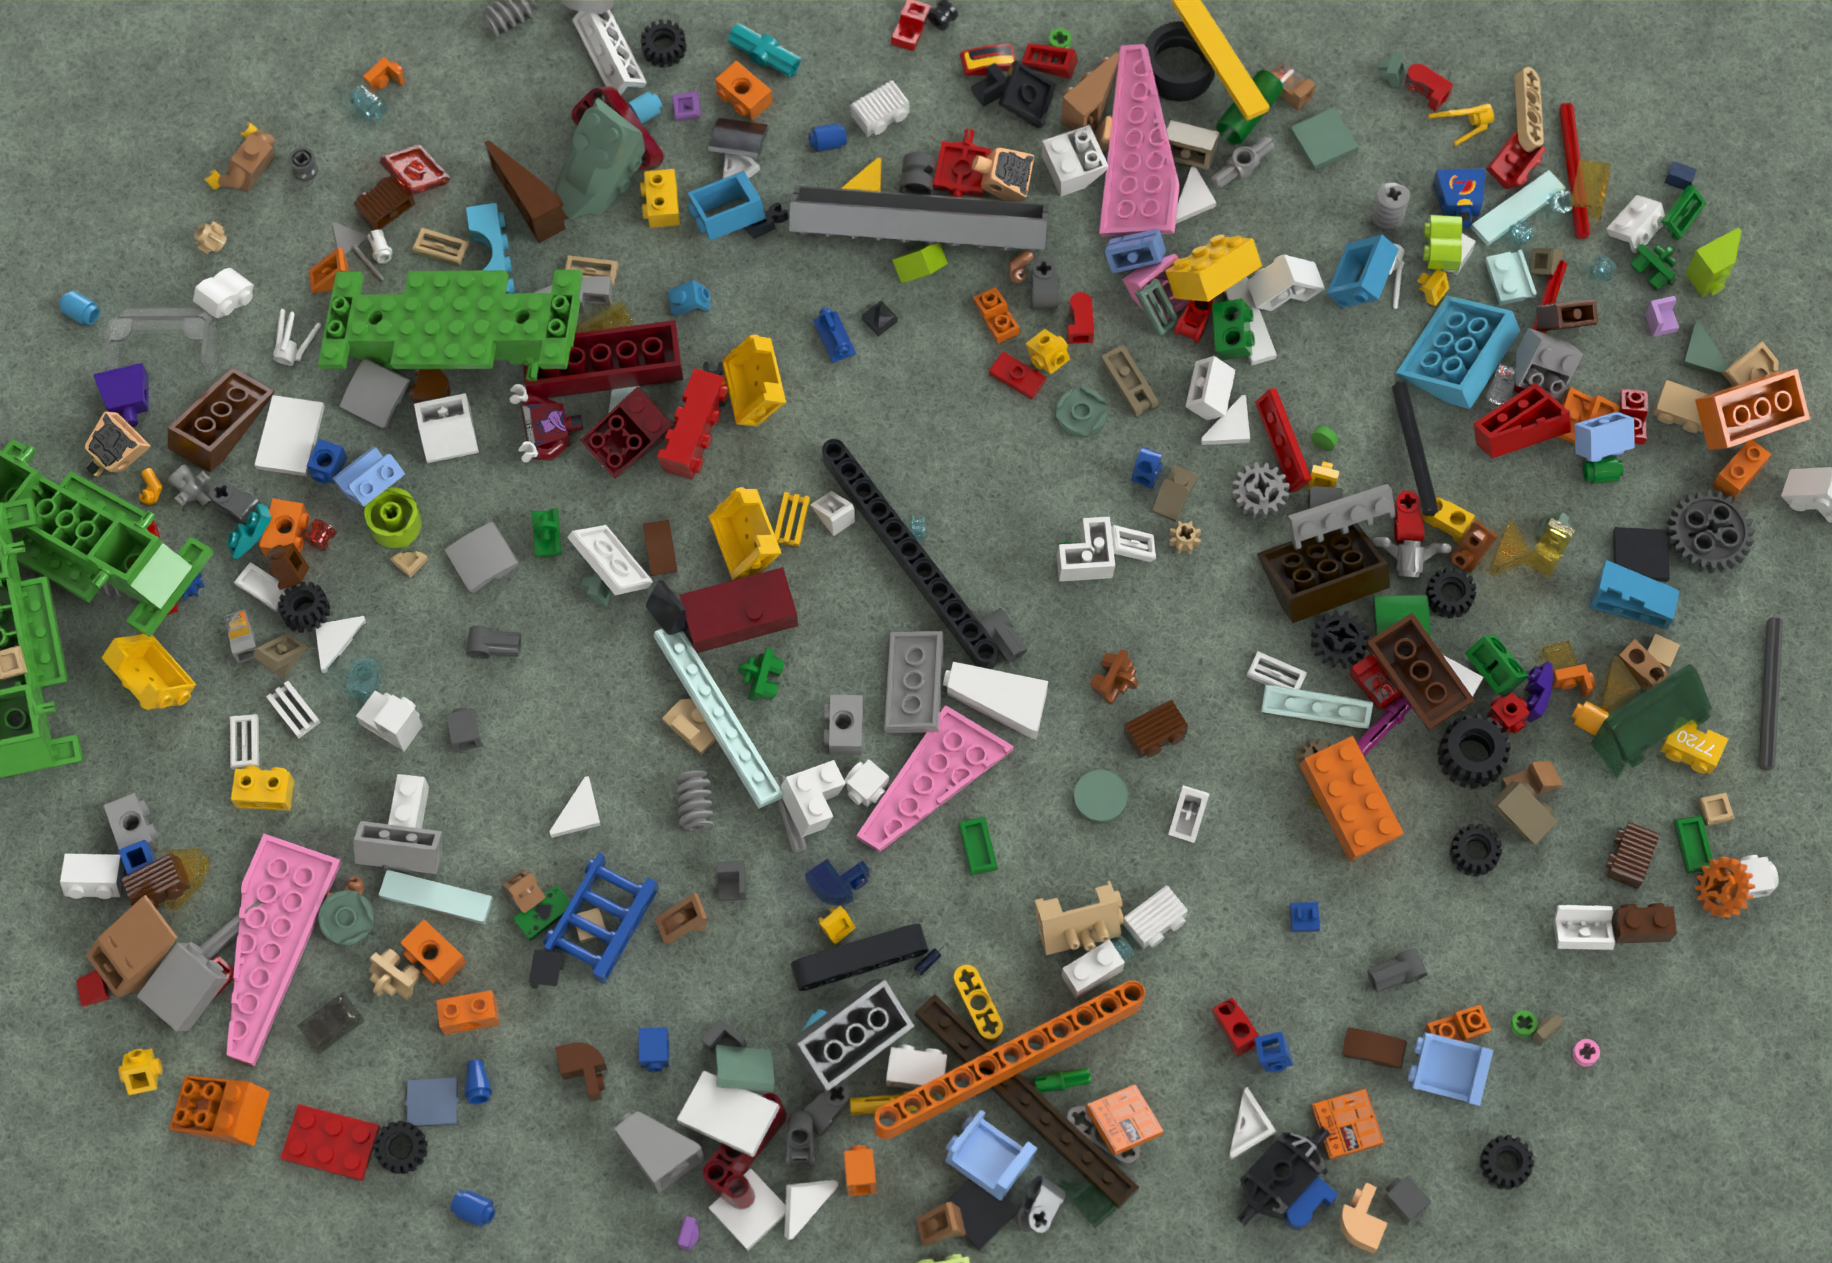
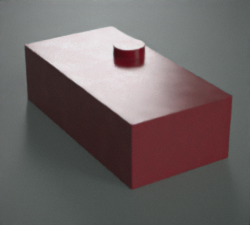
(739, 610)

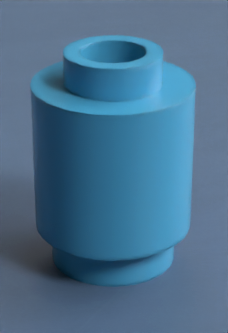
(79, 308)

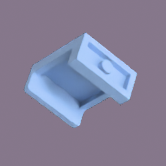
(368, 476)
(1450, 1068)
(988, 1156)

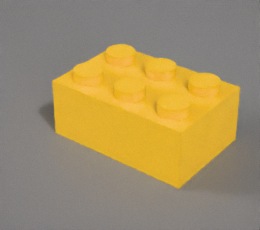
(1213, 268)

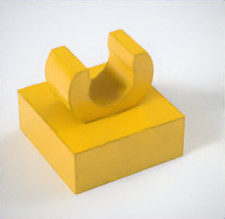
(1434, 286)
(1323, 476)
(837, 925)

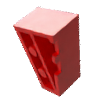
(1522, 422)

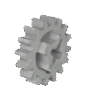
(1252, 498)

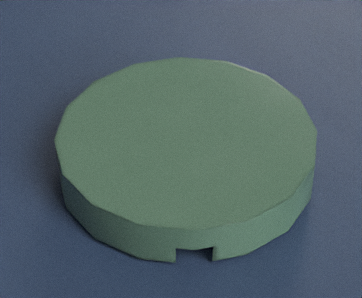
(1088, 415)
(1100, 796)
(346, 917)

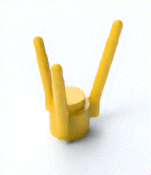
(1477, 116)

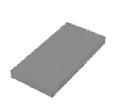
(914, 682)

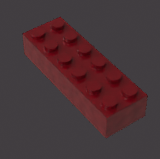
(614, 361)

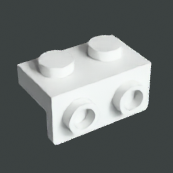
(1637, 222)
(1584, 927)

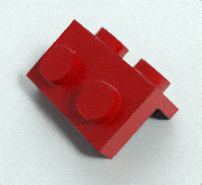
(1514, 163)

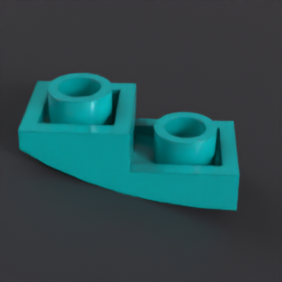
(247, 535)

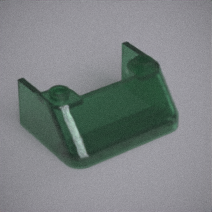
(1651, 718)

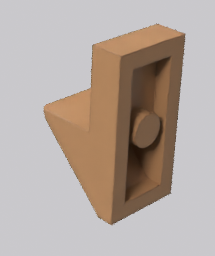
(1539, 776)
(524, 890)
(681, 919)
(940, 1224)

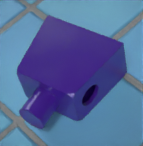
(125, 391)

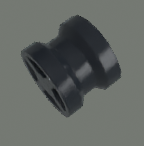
(942, 15)

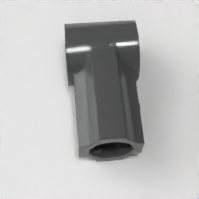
(1001, 631)
(486, 642)
(1403, 968)

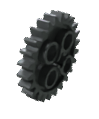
(1718, 552)

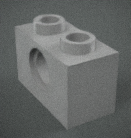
(847, 740)
(123, 813)

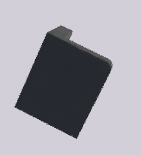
(991, 87)
(546, 968)

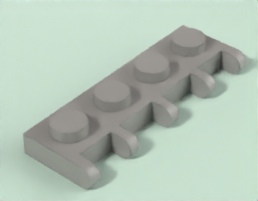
(1341, 514)

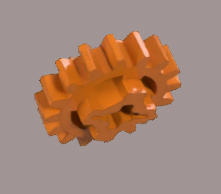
(1727, 888)

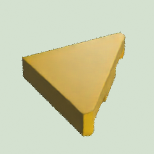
(868, 178)

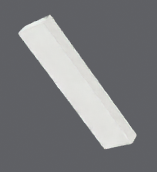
(1263, 348)

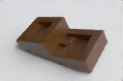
(660, 547)
(1374, 1047)

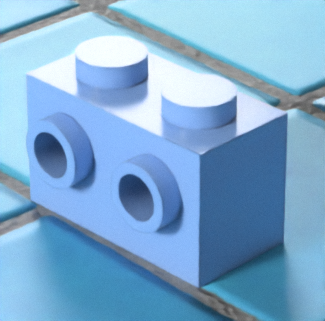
(1604, 436)

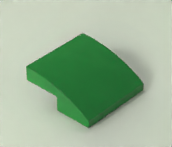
(1392, 609)

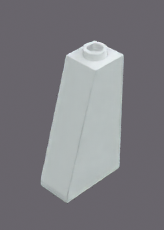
(999, 695)

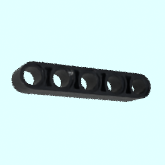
(859, 957)

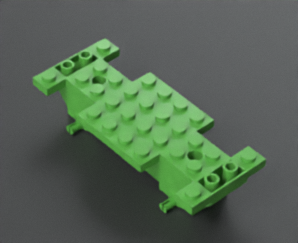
(452, 322)
(96, 539)
(29, 622)

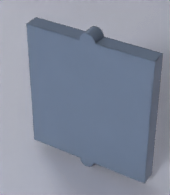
(432, 1101)

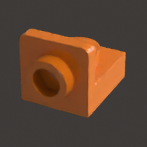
(381, 72)
(1569, 677)

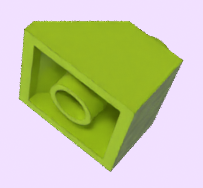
(1713, 263)

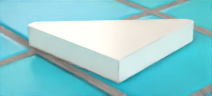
(736, 163)
(1194, 197)
(1230, 428)
(335, 637)
(579, 812)
(1251, 1126)
(803, 1202)

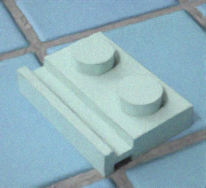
(1510, 277)

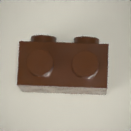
(1644, 924)

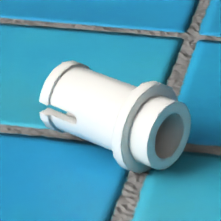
(379, 247)

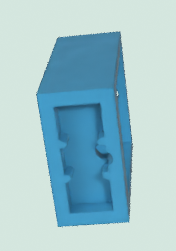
(719, 194)
(1378, 257)

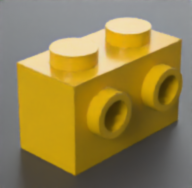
(661, 198)
(262, 788)

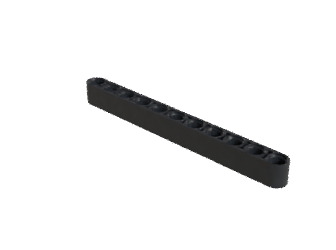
(911, 565)

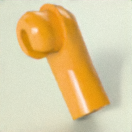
(153, 489)

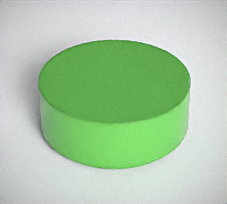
(1324, 438)

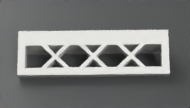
(604, 50)

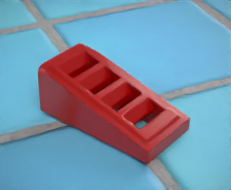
(1058, 69)

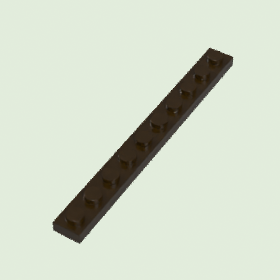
(1031, 1106)

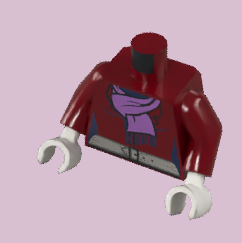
(544, 425)

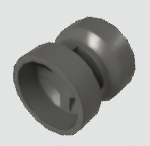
(308, 168)

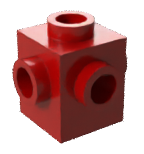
(1509, 713)

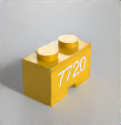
(1695, 748)

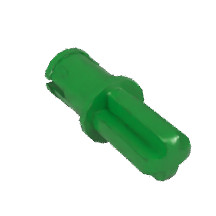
(1062, 1080)

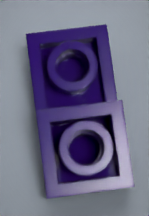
(1540, 688)

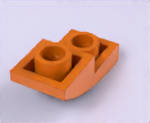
(996, 315)
(1462, 1025)

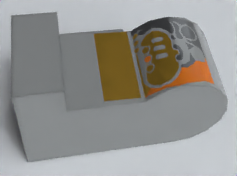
(240, 635)

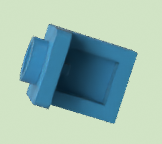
(689, 297)

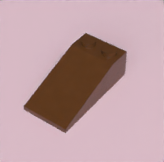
(530, 195)
(218, 419)
(1419, 671)

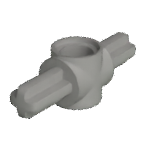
(1244, 153)

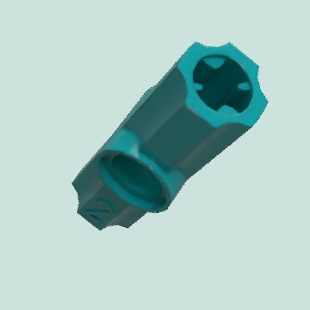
(764, 50)

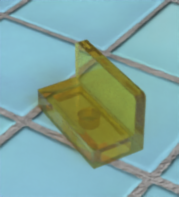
(1591, 186)

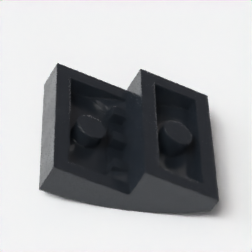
(738, 137)

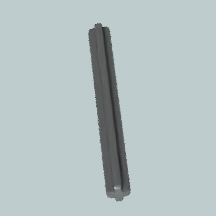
(1770, 693)

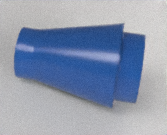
(477, 1083)

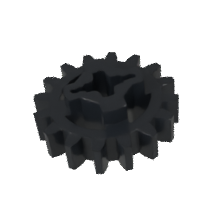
(1328, 636)

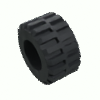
(1464, 769)

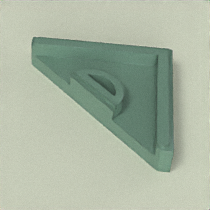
(1703, 353)

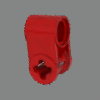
(1194, 321)
(1408, 522)

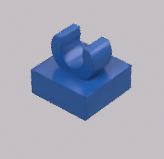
(1304, 917)

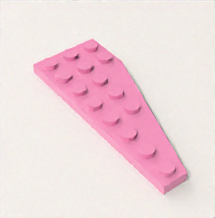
(1141, 173)
(273, 936)

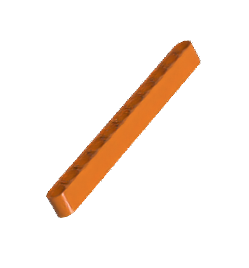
(1000, 1067)

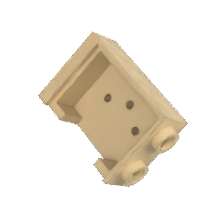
(1080, 926)

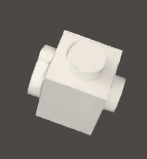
(866, 783)
(1764, 875)

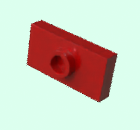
(1017, 375)

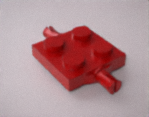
(955, 169)

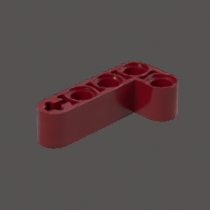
(653, 155)
(735, 1167)

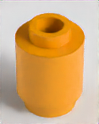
(1589, 717)

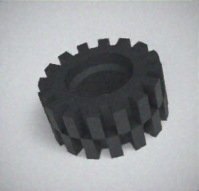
(663, 31)
(1454, 578)
(309, 617)
(1479, 834)
(384, 1141)
(1522, 1155)

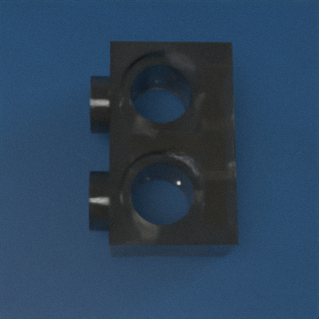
(331, 1023)

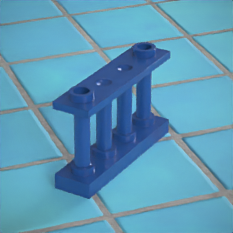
(614, 940)

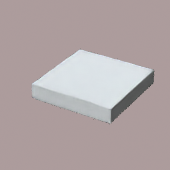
(755, 1221)

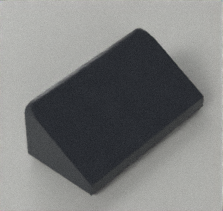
(667, 609)

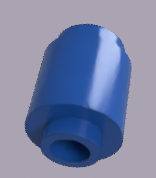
(827, 137)
(473, 1208)

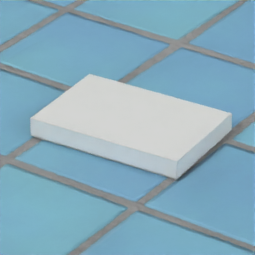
(289, 435)
(610, 559)
(728, 1114)

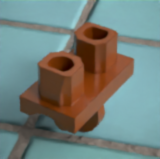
(1473, 546)
(1119, 676)

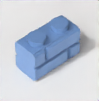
(1135, 250)

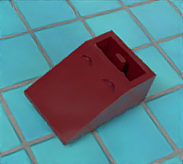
(627, 433)

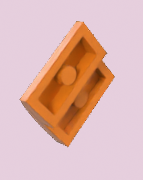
(1584, 408)

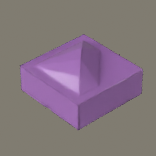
(686, 106)
(688, 1234)

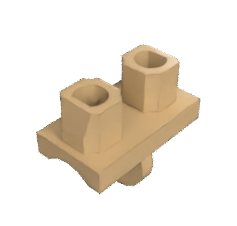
(389, 978)

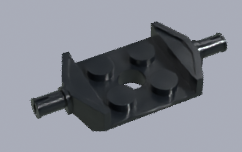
(1276, 1195)

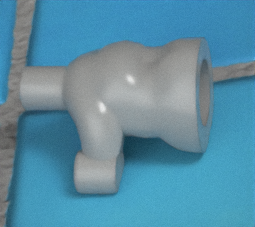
(189, 486)

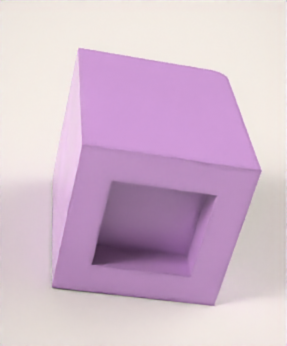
(1661, 316)

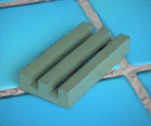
(1141, 296)

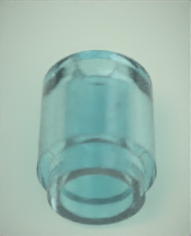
(368, 102)

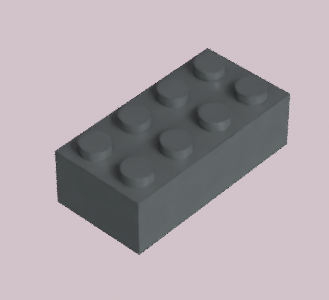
(849, 1035)

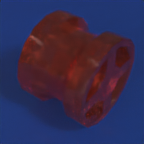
(320, 534)

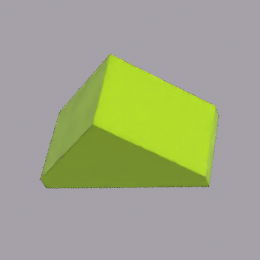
(919, 262)

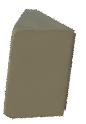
(1545, 260)

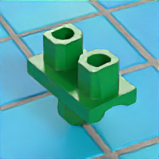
(1663, 273)
(546, 533)
(766, 664)

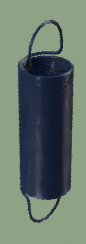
(928, 961)

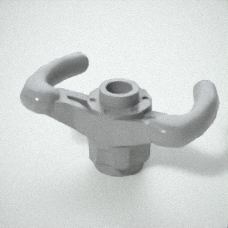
(1411, 555)

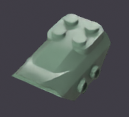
(600, 162)

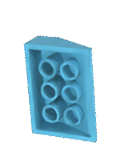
(1459, 350)

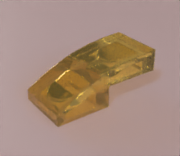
(1550, 547)

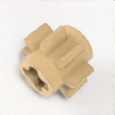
(210, 237)
(1188, 532)

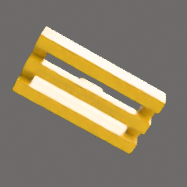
(795, 500)

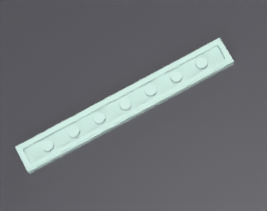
(719, 717)

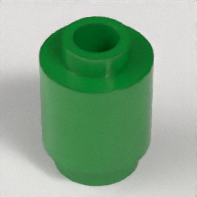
(1603, 471)

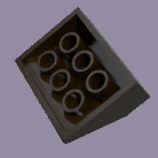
(1325, 572)

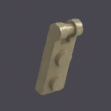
(1129, 380)

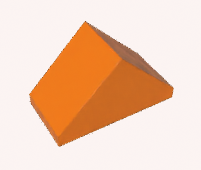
(323, 274)

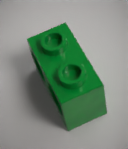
(1227, 330)
(1496, 664)

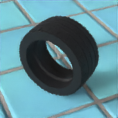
(1169, 85)

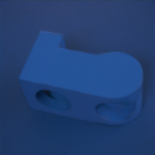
(1148, 466)
(1301, 1210)

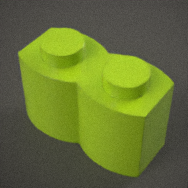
(1444, 242)

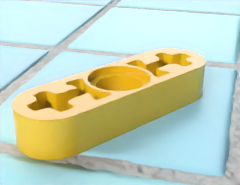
(993, 1018)

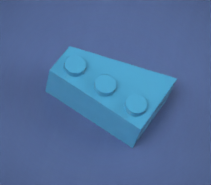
(1633, 596)

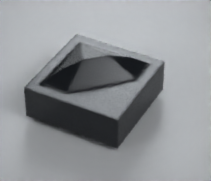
(879, 318)

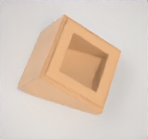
(1103, 133)

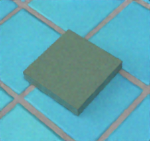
(1324, 138)
(744, 1068)

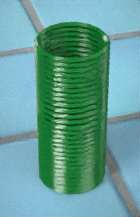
(1233, 125)

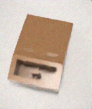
(1089, 99)
(132, 948)

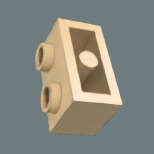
(1678, 406)

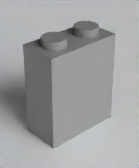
(183, 986)

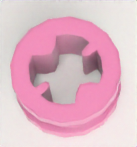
(1592, 1046)

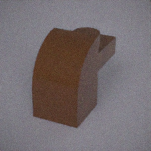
(579, 1060)

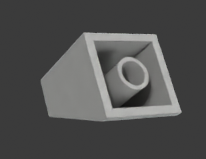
(657, 1149)

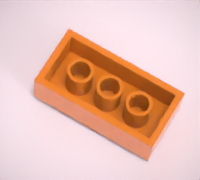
(1752, 409)
(1351, 798)

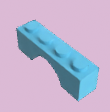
(485, 227)

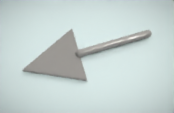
(349, 240)

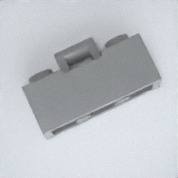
(398, 847)

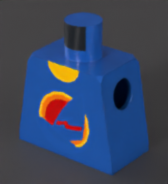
(1460, 192)

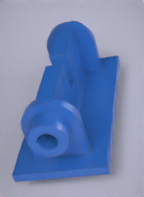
(833, 335)

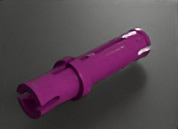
(1393, 715)

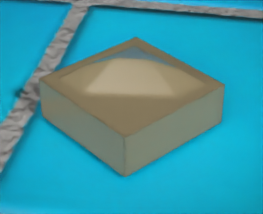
(1547, 1028)

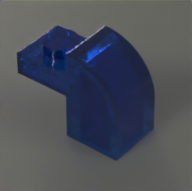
(832, 887)

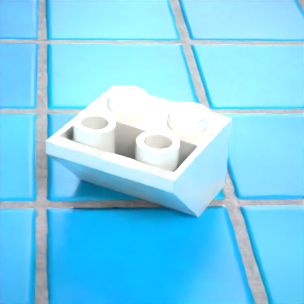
(1073, 159)
(446, 428)

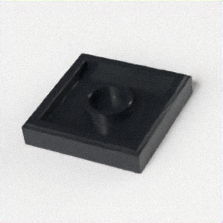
(1027, 94)
(1643, 551)
(982, 1212)

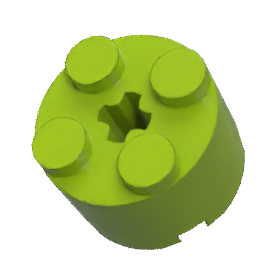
(393, 518)

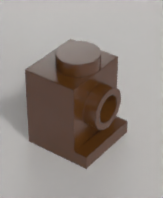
(287, 565)

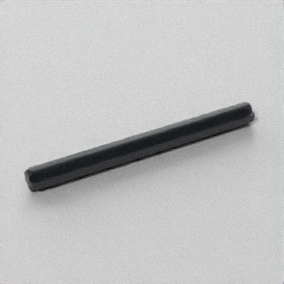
(1415, 449)

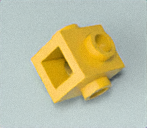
(1048, 351)
(140, 1071)

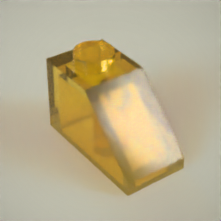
(195, 866)

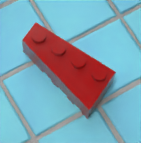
(693, 424)

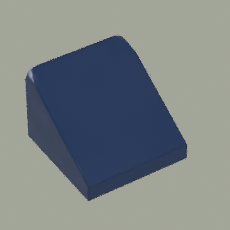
(1680, 175)

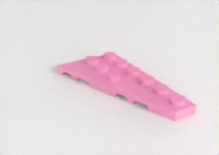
(933, 775)

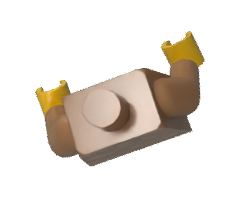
(247, 162)

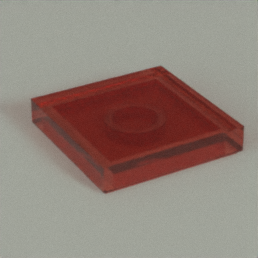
(414, 170)

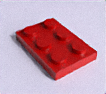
(330, 1142)

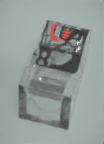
(1501, 387)

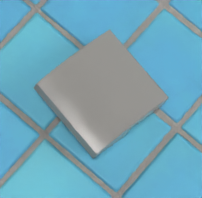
(374, 393)
(481, 557)

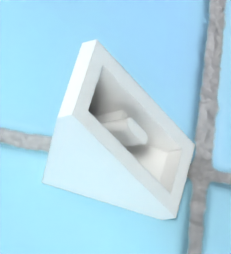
(834, 512)
(1188, 814)

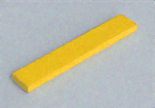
(1221, 57)

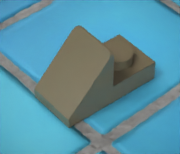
(1174, 492)
(280, 654)

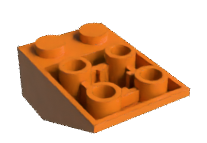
(220, 1109)

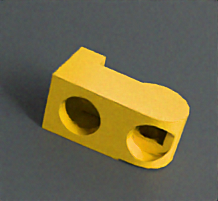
(1451, 519)

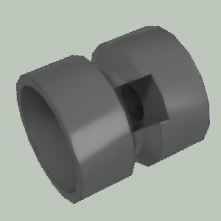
(917, 173)

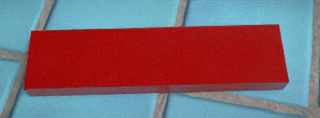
(1283, 440)

